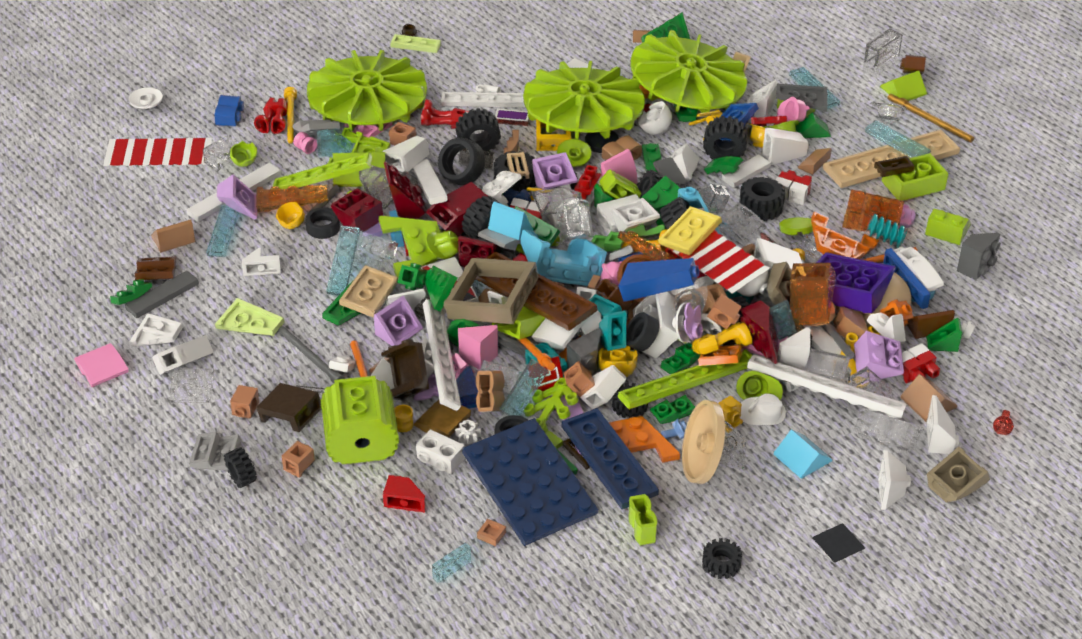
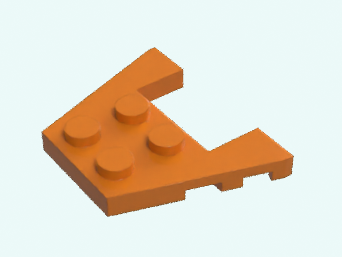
(835, 243)
(641, 435)

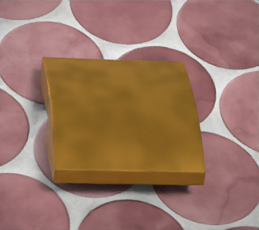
(442, 419)

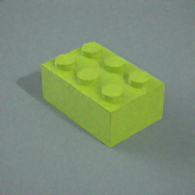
(925, 179)

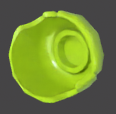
(243, 153)

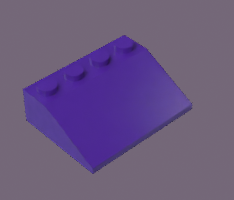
(858, 282)

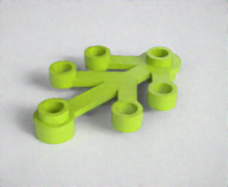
(558, 390)

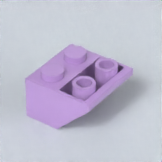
(879, 355)

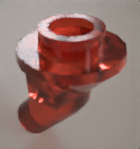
(1003, 424)

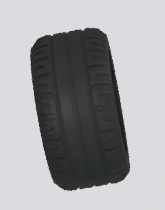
(447, 156)

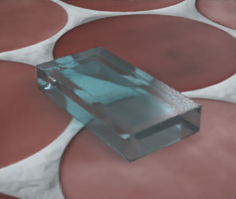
(451, 562)

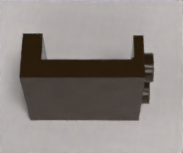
(407, 369)
(290, 404)

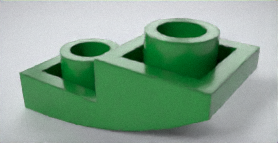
(723, 164)
(133, 291)
(681, 360)
(670, 412)

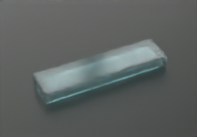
(804, 77)
(896, 140)
(222, 232)
(343, 260)

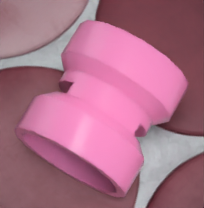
(305, 142)

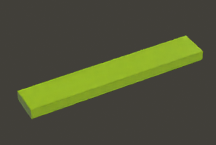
(325, 172)

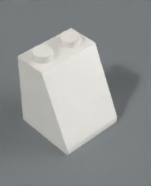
(771, 253)

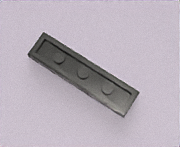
(161, 294)

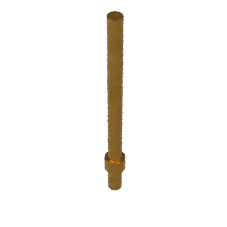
(931, 118)

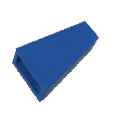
(656, 277)

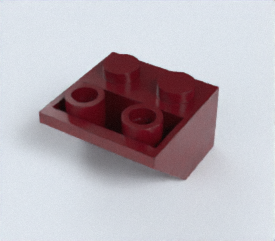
(358, 210)
(473, 248)

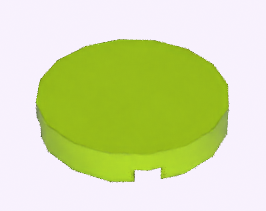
(797, 224)

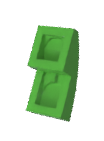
(641, 230)
(609, 242)

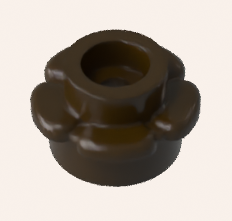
(409, 30)

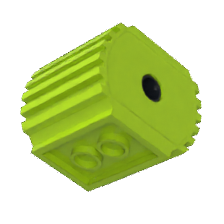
(359, 420)

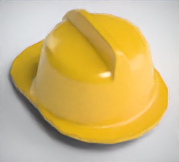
(757, 135)

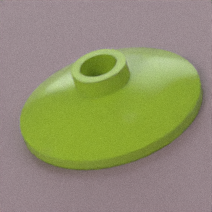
(576, 150)

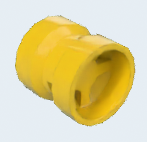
(404, 418)

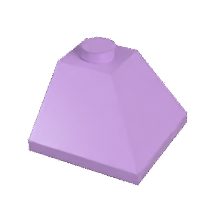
(237, 196)

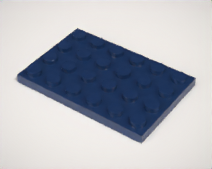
(529, 481)

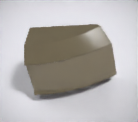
(779, 283)
(956, 476)

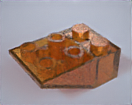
(864, 205)
(811, 293)

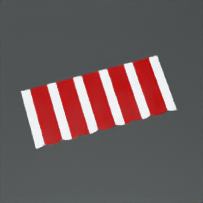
(156, 151)
(725, 262)

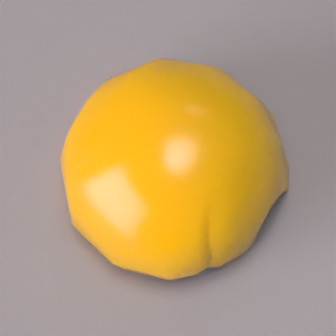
(290, 215)

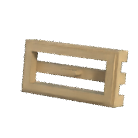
(509, 159)

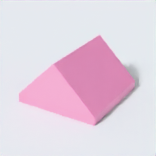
(478, 344)

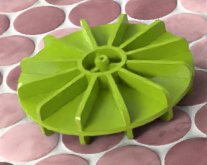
(688, 72)
(367, 90)
(584, 99)

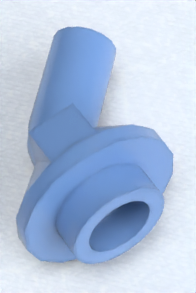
(679, 430)

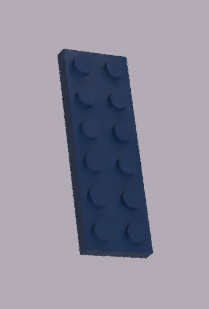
(609, 457)

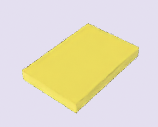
(690, 230)

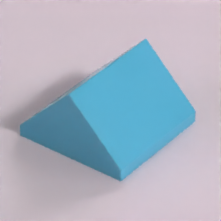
(508, 221)
(801, 454)

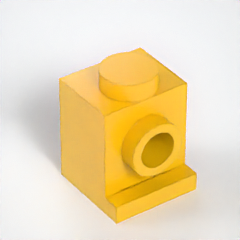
(731, 411)

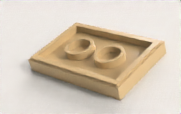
(368, 291)

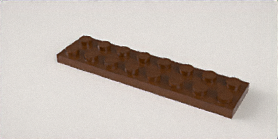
(546, 298)

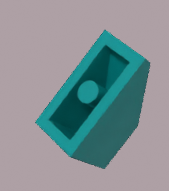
(613, 330)

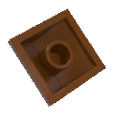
(926, 324)

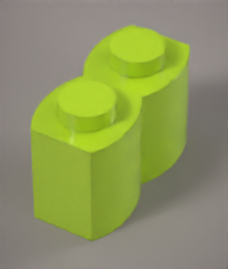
(642, 519)

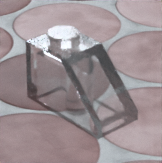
(869, 381)

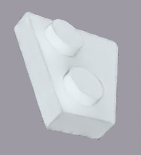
(156, 331)

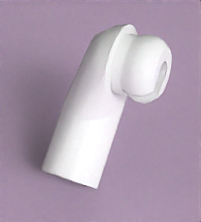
(488, 89)

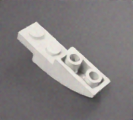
(920, 267)

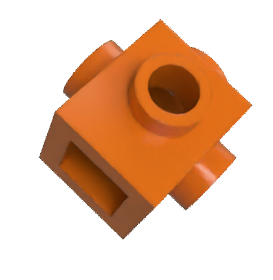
(899, 307)

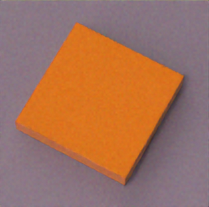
(724, 355)

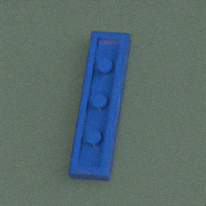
(917, 289)

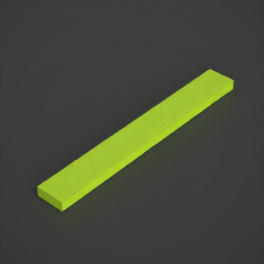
(680, 381)

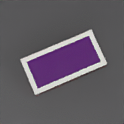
(512, 117)

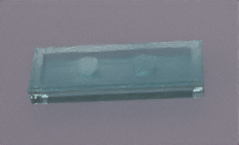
(524, 389)

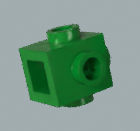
(412, 276)

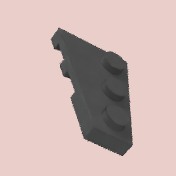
(812, 96)

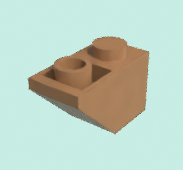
(850, 321)

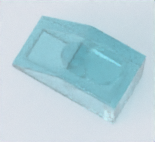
(332, 142)

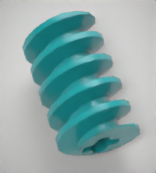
(886, 230)

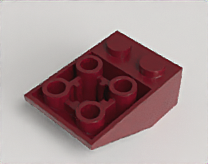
(404, 194)
(450, 213)
(762, 329)

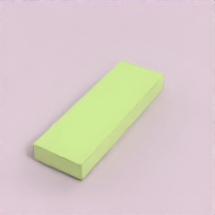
(415, 43)

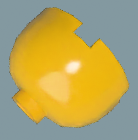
(622, 359)

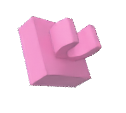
(459, 365)

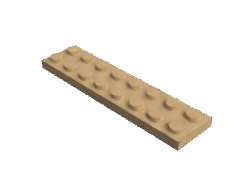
(860, 166)

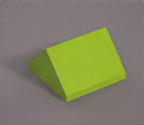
(906, 87)

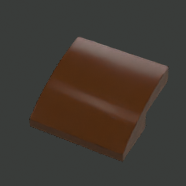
(155, 268)

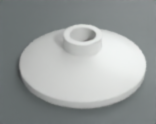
(145, 98)
(678, 324)

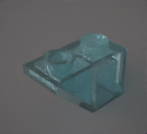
(783, 320)

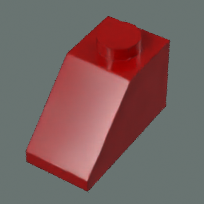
(403, 494)

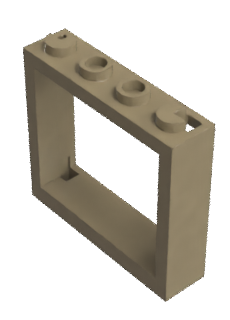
(506, 313)

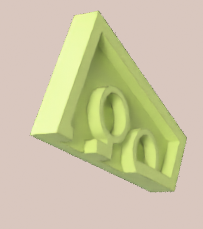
(250, 319)

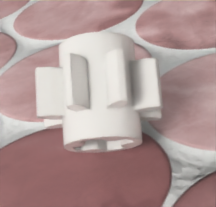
(468, 432)

